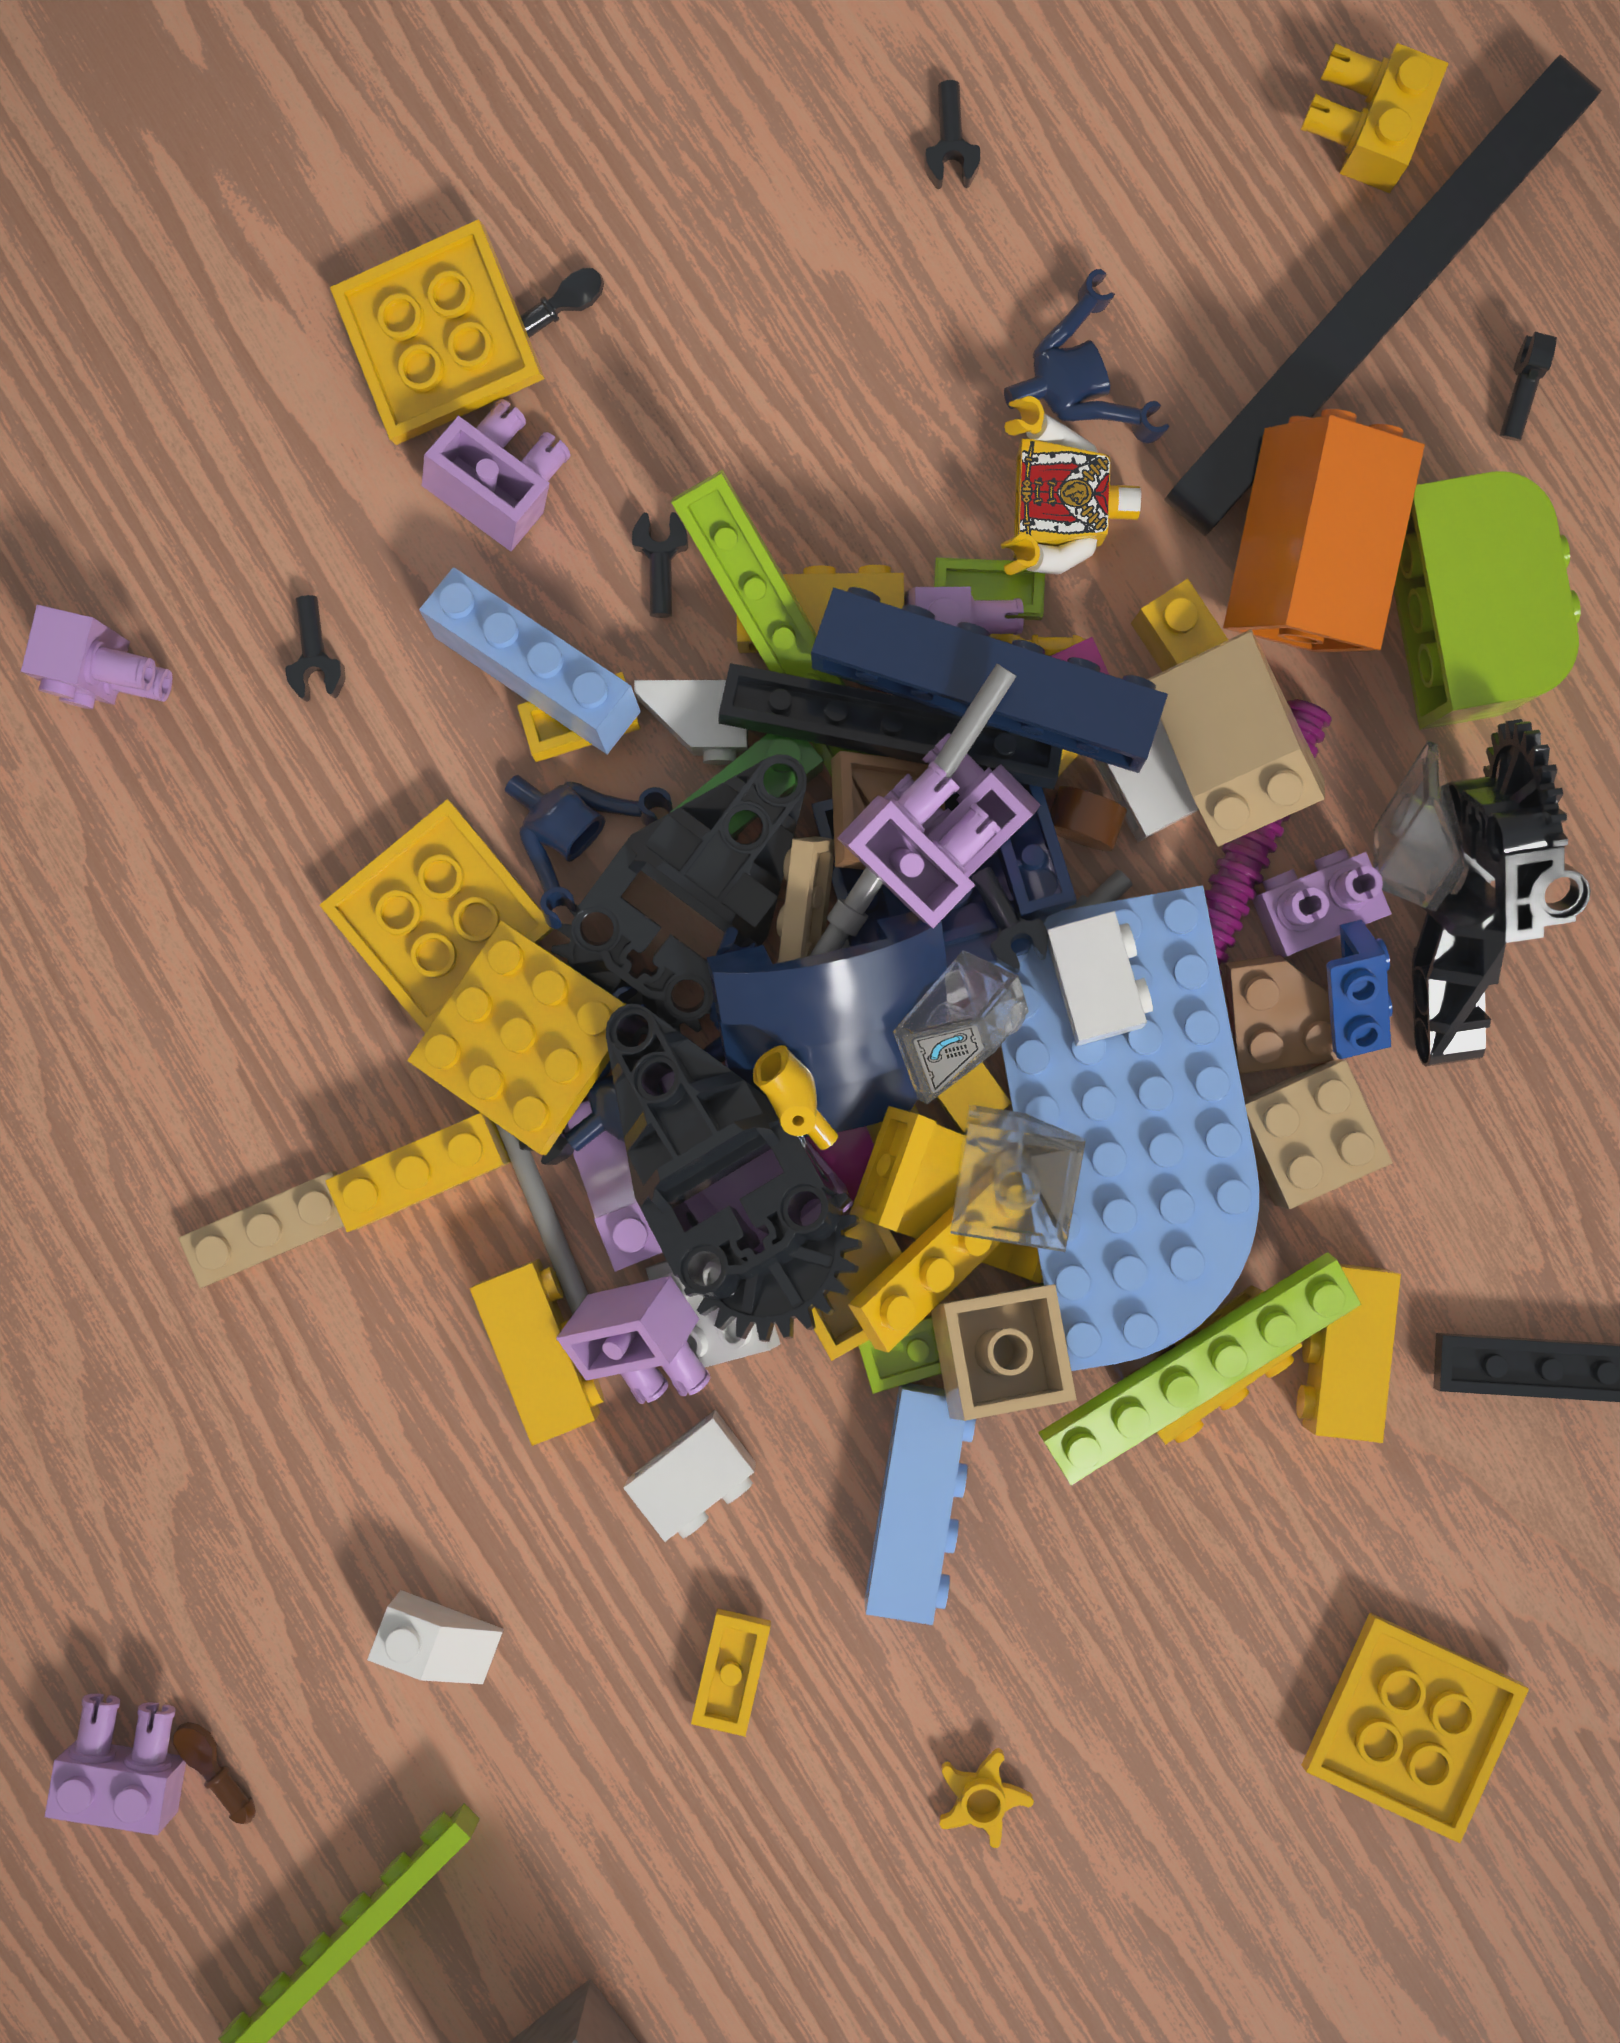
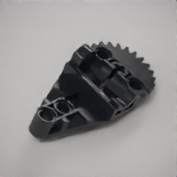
(1510, 837)
(705, 869)
(698, 1136)

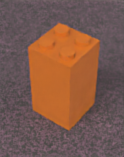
(1324, 533)

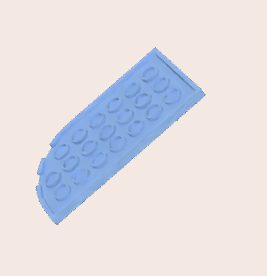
(1168, 1145)

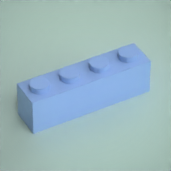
(530, 660)
(917, 1507)

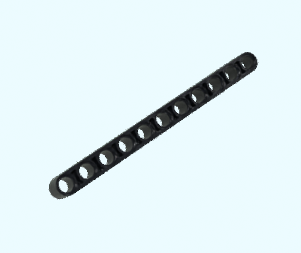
(1386, 289)

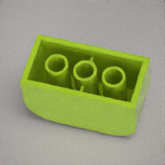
(1484, 598)

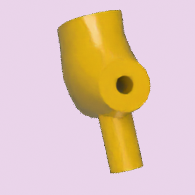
(793, 1095)

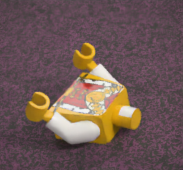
(1060, 494)

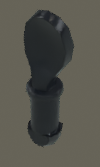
(574, 294)

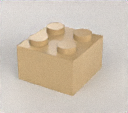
(1313, 1134)
(1003, 1353)

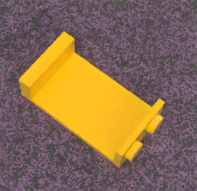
(915, 1181)

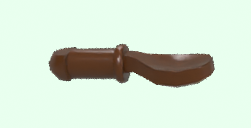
(200, 1752)

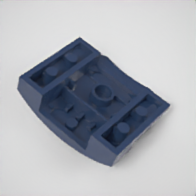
(1026, 865)
(832, 1015)

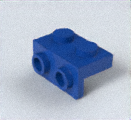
(1359, 993)

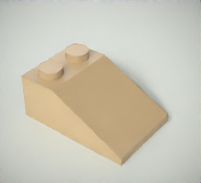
(1237, 739)

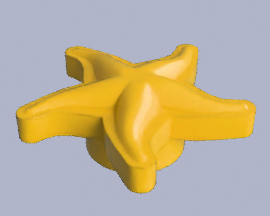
(982, 1797)

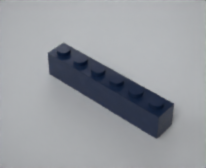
(947, 664)

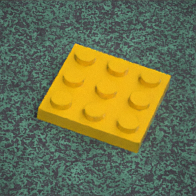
(437, 332)
(430, 910)
(520, 1038)
(1414, 1727)

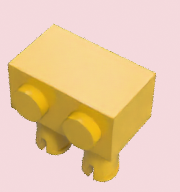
(1398, 103)

